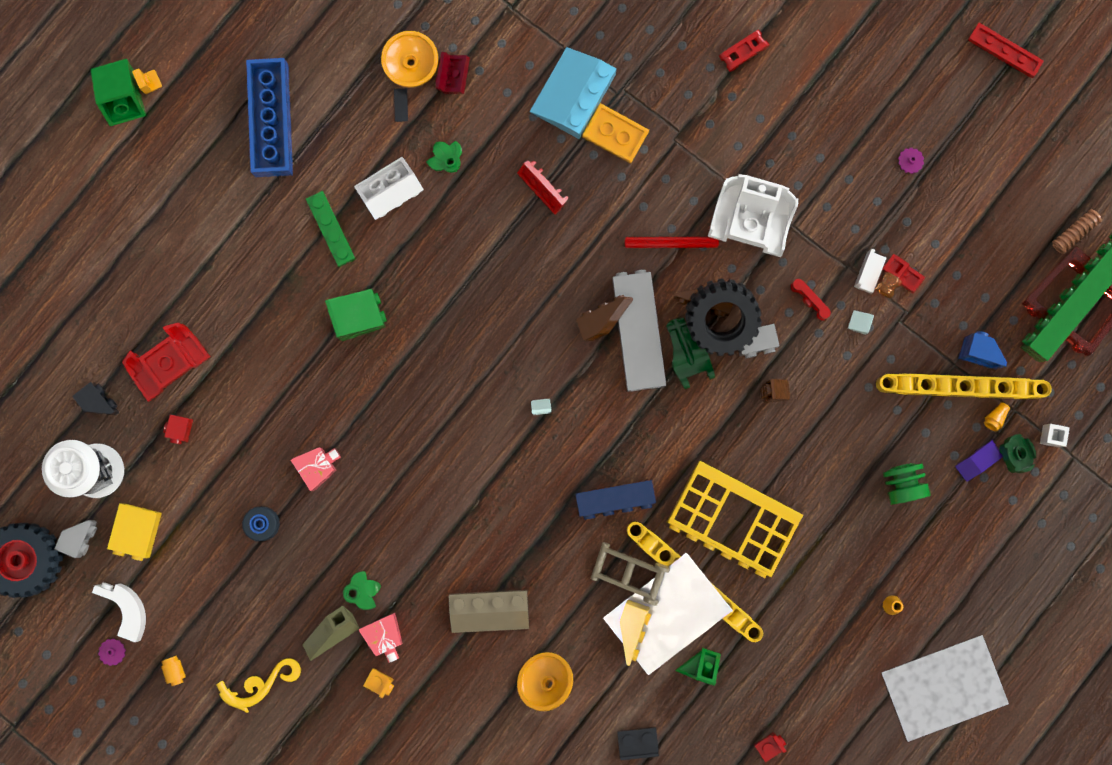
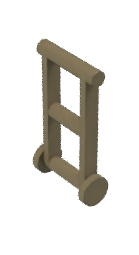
(660, 570)

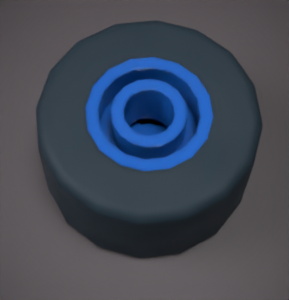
(265, 519)

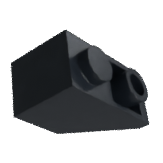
(93, 400)

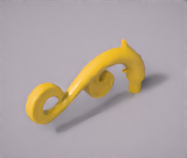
(263, 688)

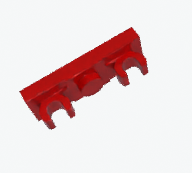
(542, 187)

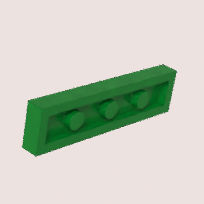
(330, 229)

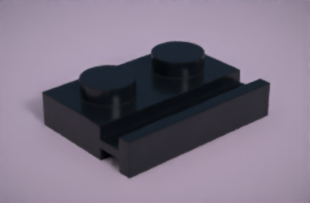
(638, 743)

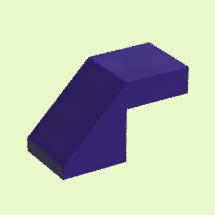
(979, 461)

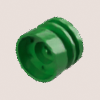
(906, 483)

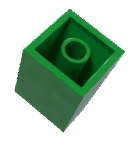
(117, 92)
(356, 314)

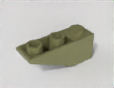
(330, 632)

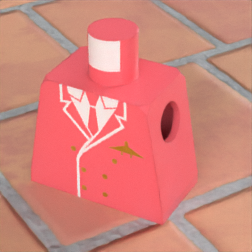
(316, 466)
(383, 637)

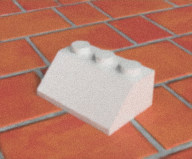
(389, 188)

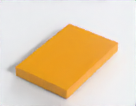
(615, 133)

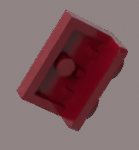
(452, 73)

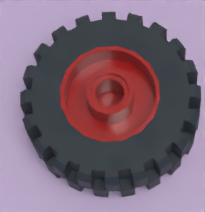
(27, 560)

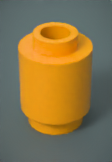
(173, 671)

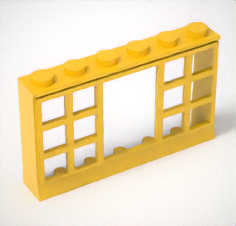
(749, 494)

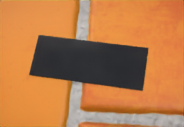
(401, 105)

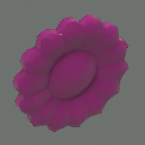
(911, 160)
(111, 652)

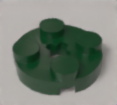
(1015, 462)

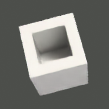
(1054, 435)

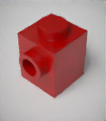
(178, 429)

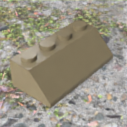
(489, 611)

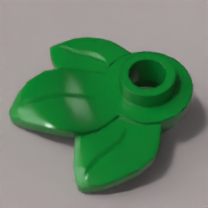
(445, 154)
(364, 589)

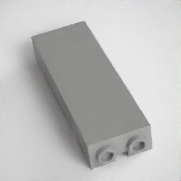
(639, 332)

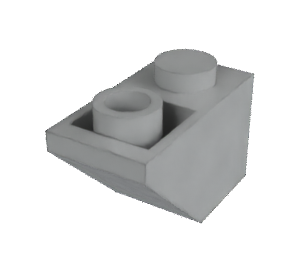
(765, 341)
(75, 539)

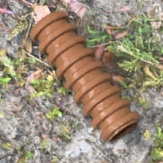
(1077, 231)

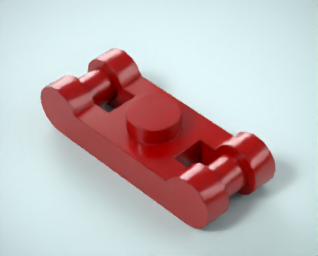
(744, 50)
(810, 299)

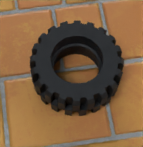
(723, 341)

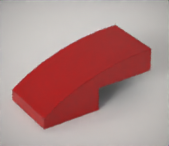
(910, 278)

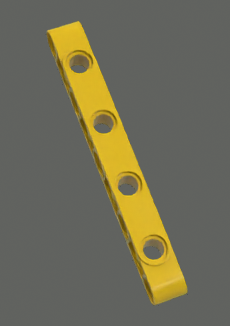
(976, 386)
(654, 546)

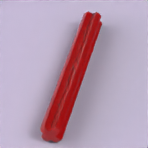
(671, 242)

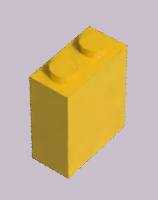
(134, 531)

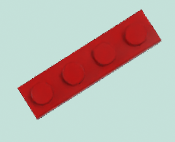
(1005, 50)

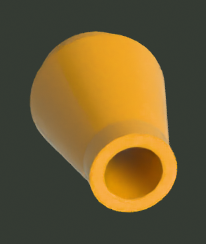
(997, 417)
(888, 605)

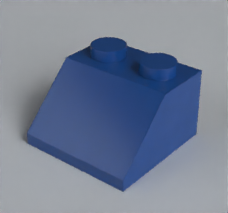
(982, 350)

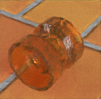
(888, 285)

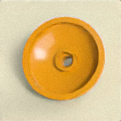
(407, 47)
(536, 676)

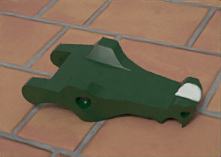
(687, 356)

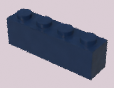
(615, 498)

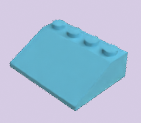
(573, 91)

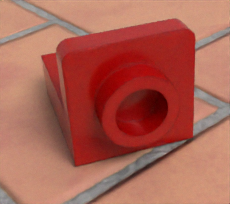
(770, 746)

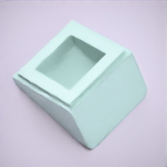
(860, 322)
(541, 406)

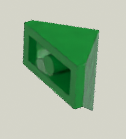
(702, 666)

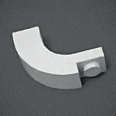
(131, 606)

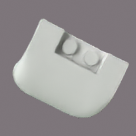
(754, 213)

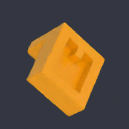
(147, 81)
(379, 683)

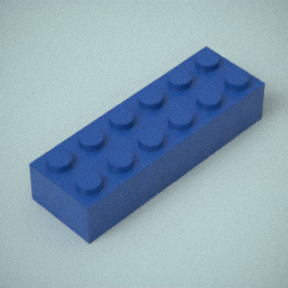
(269, 117)

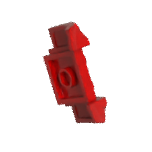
(165, 361)

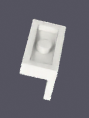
(870, 271)

